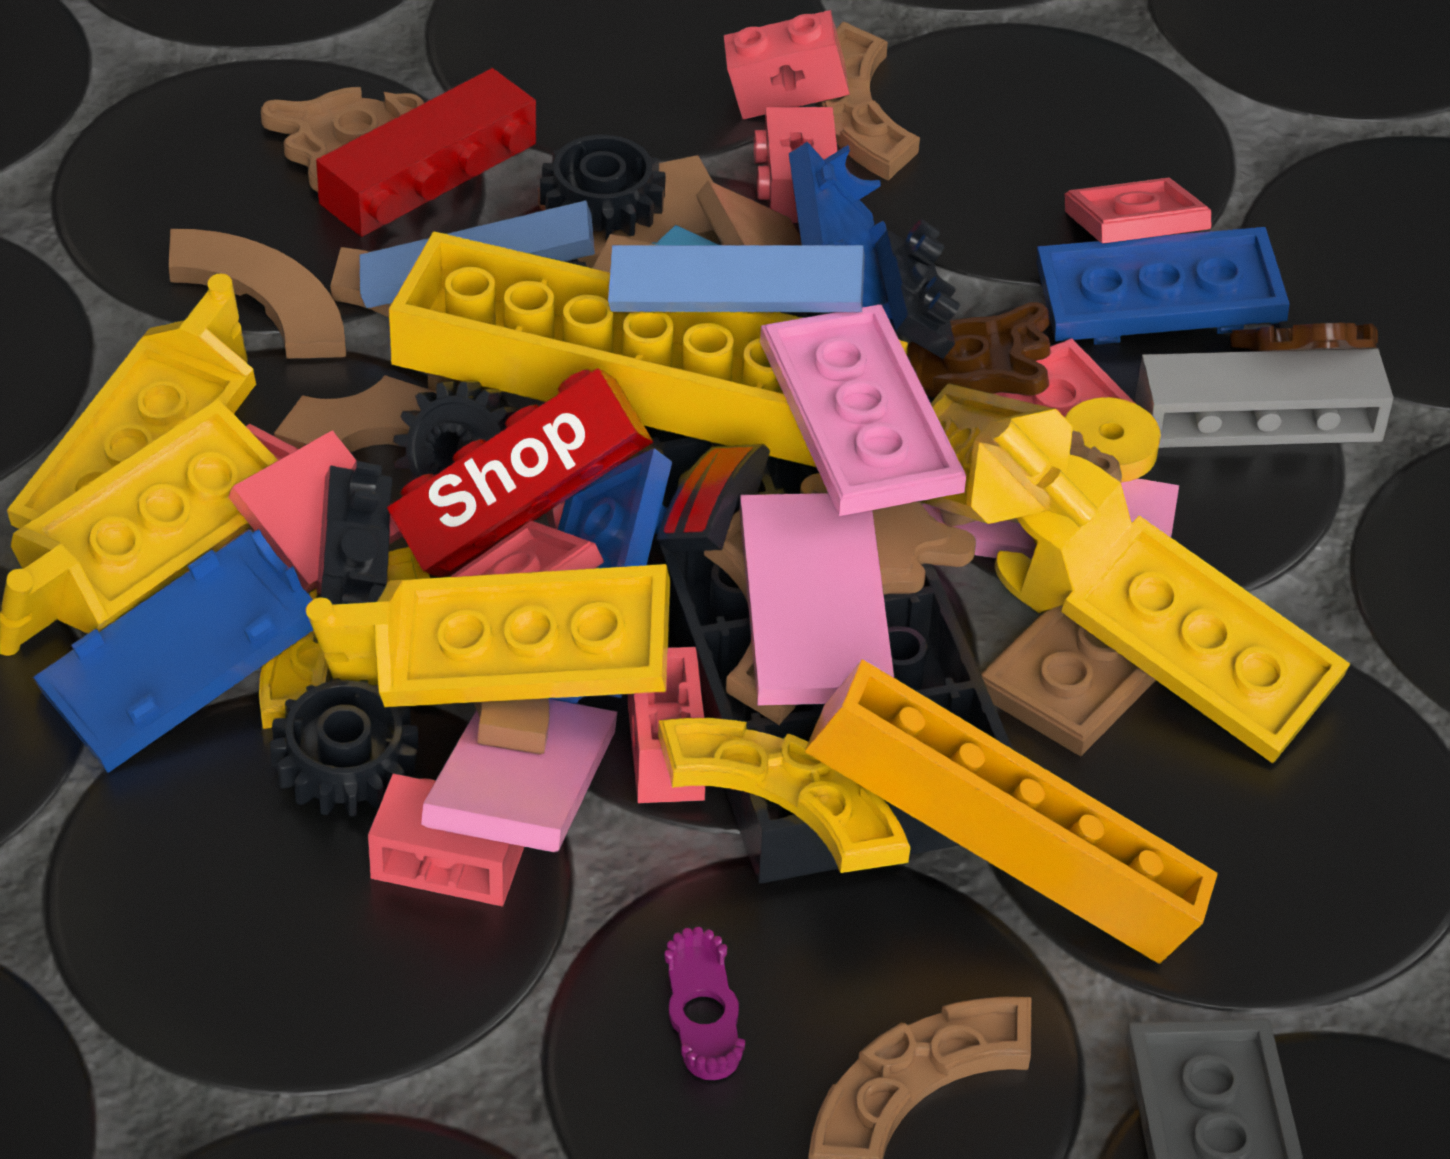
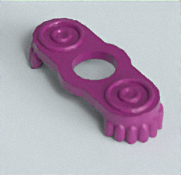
(699, 971)

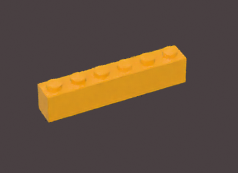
(1012, 812)

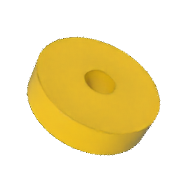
(1120, 431)

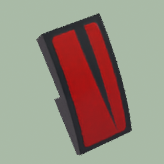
(708, 496)

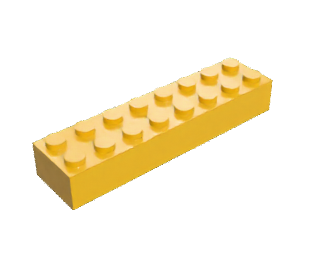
(537, 320)

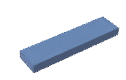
(554, 233)
(736, 278)

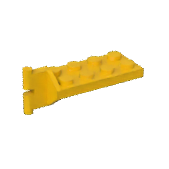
(154, 389)
(1010, 456)
(131, 528)
(503, 636)

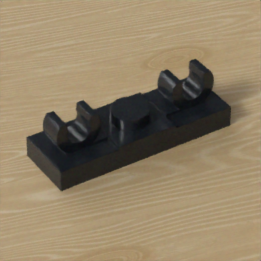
(915, 292)
(354, 534)

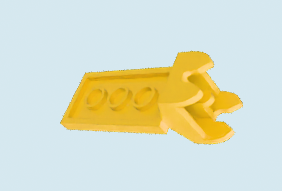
(1173, 616)

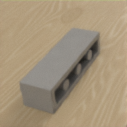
(1266, 397)

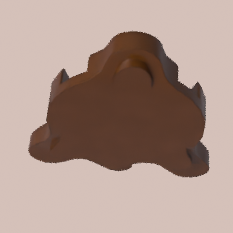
(1307, 337)
(990, 354)

